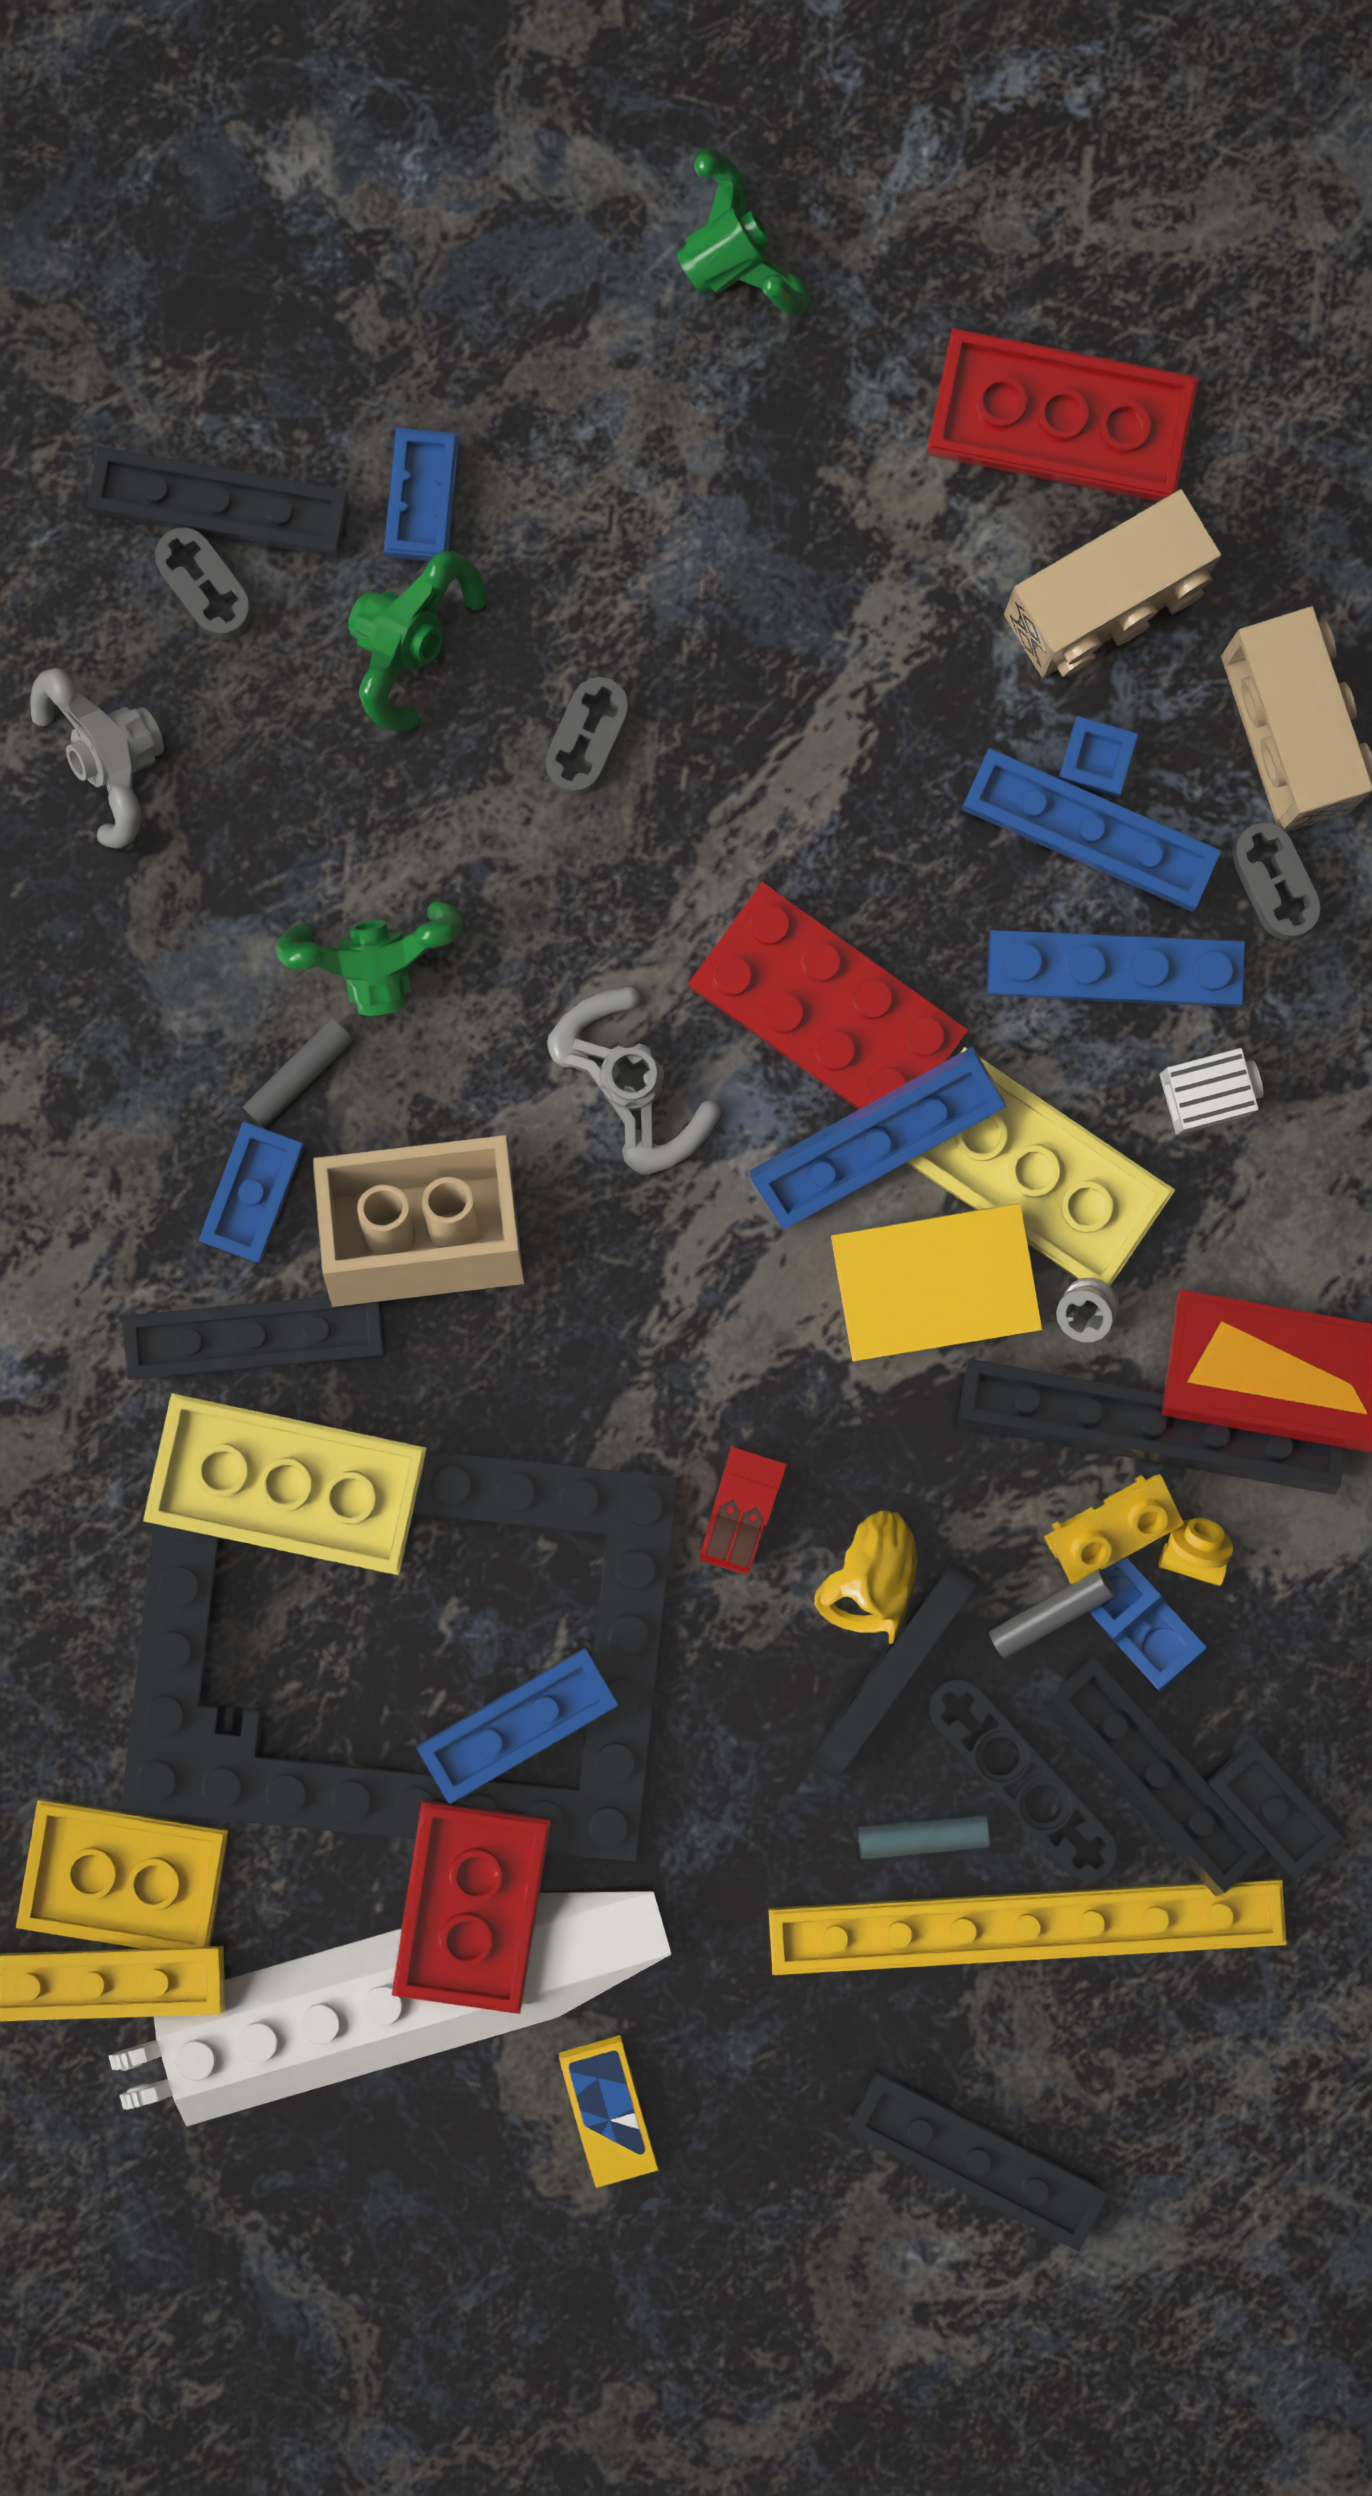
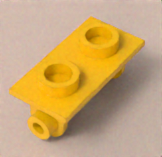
(1115, 1529)

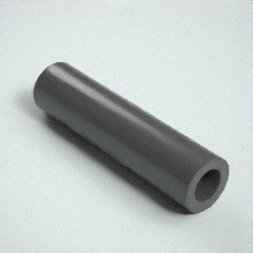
(298, 1073)
(1052, 1613)

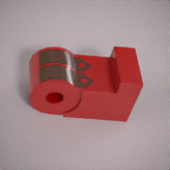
(741, 1510)

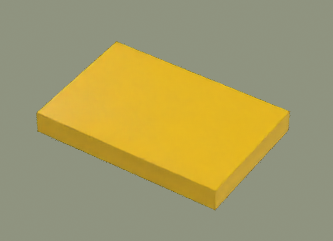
(936, 1282)
(121, 1877)

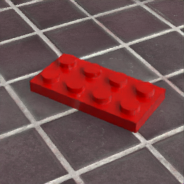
(822, 1002)

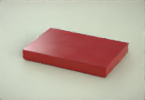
(471, 1906)

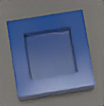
(1097, 757)

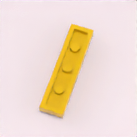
(112, 1983)

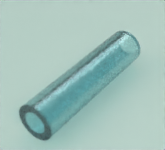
(923, 1837)

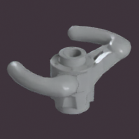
(101, 748)
(629, 1081)

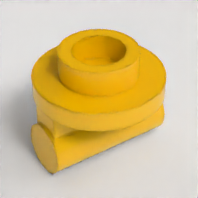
(1198, 1551)

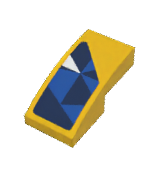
(608, 2111)

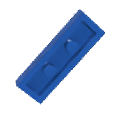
(517, 1725)

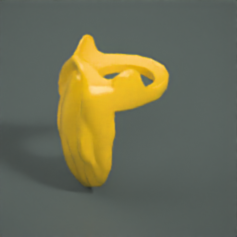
(876, 1575)

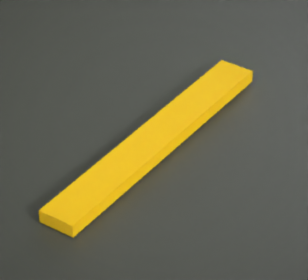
(1025, 1926)

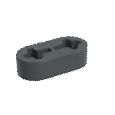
(192, 592)
(600, 742)
(1289, 874)

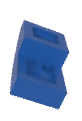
(1147, 1627)

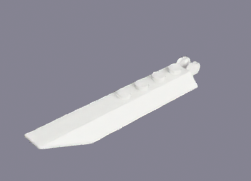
(337, 2019)

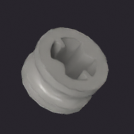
(1100, 1322)

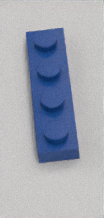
(1091, 830)
(1115, 968)
(878, 1138)

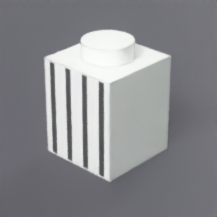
(1211, 1090)

